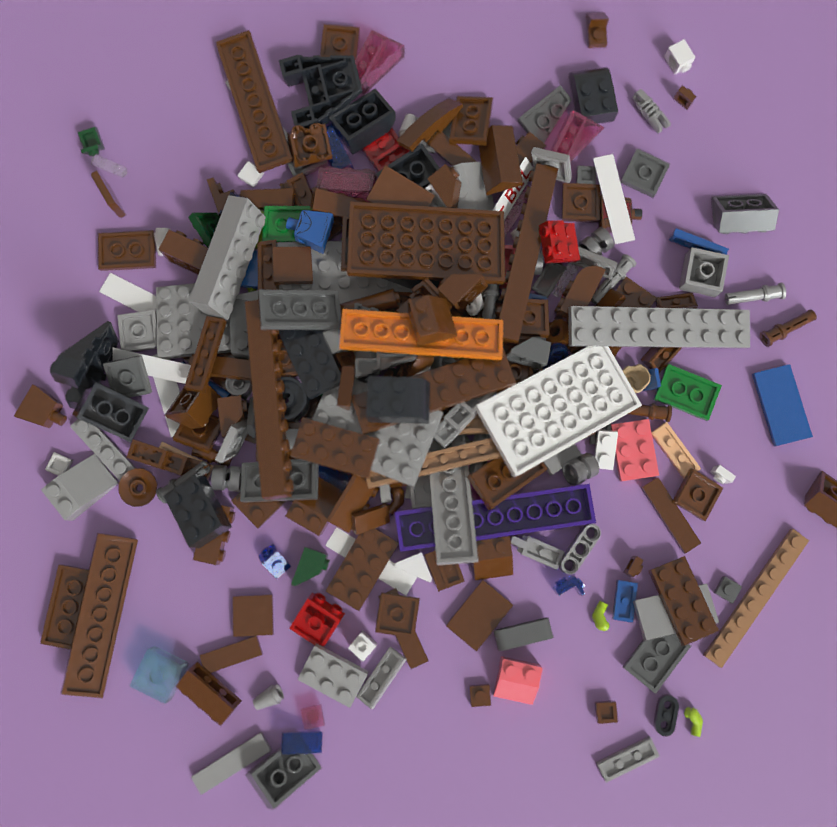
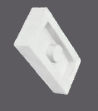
(606, 448)

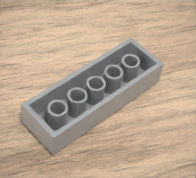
(227, 258)

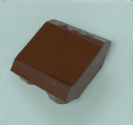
(309, 144)

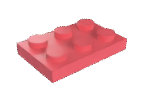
(635, 450)

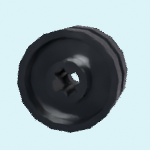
(298, 400)

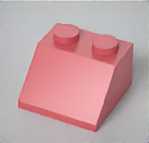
(517, 680)

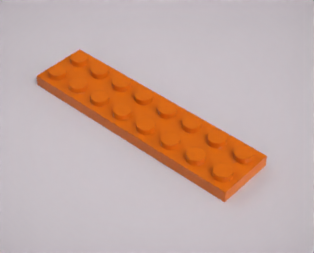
(394, 334)

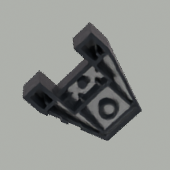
(329, 85)
(85, 362)

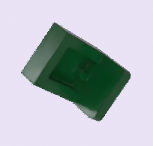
(91, 141)

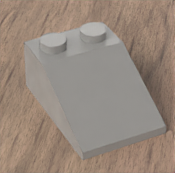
(80, 487)

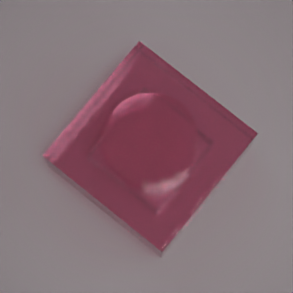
(312, 717)

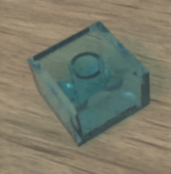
(159, 674)

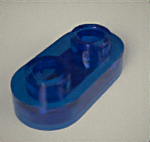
(556, 354)

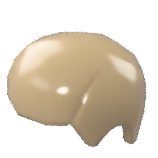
(637, 376)

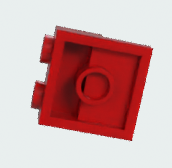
(559, 241)
(317, 619)

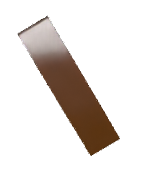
(430, 122)
(162, 458)

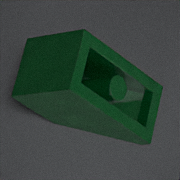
(310, 565)

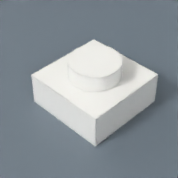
(722, 475)

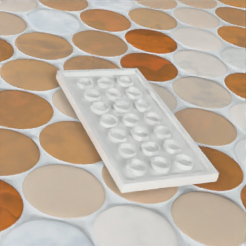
(557, 407)

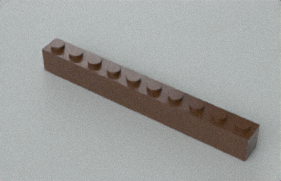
(527, 250)
(268, 407)

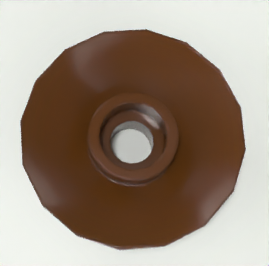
(129, 484)

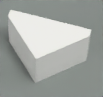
(416, 566)

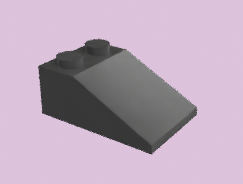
(281, 776)

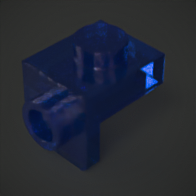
(274, 561)
(564, 585)

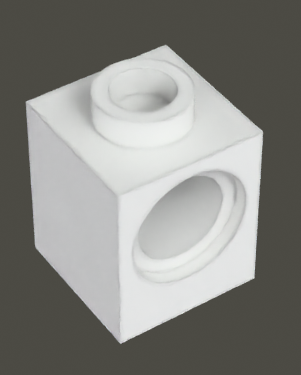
(679, 57)
(362, 645)

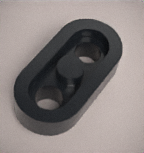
(666, 714)

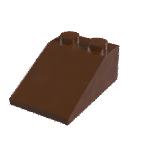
(314, 512)

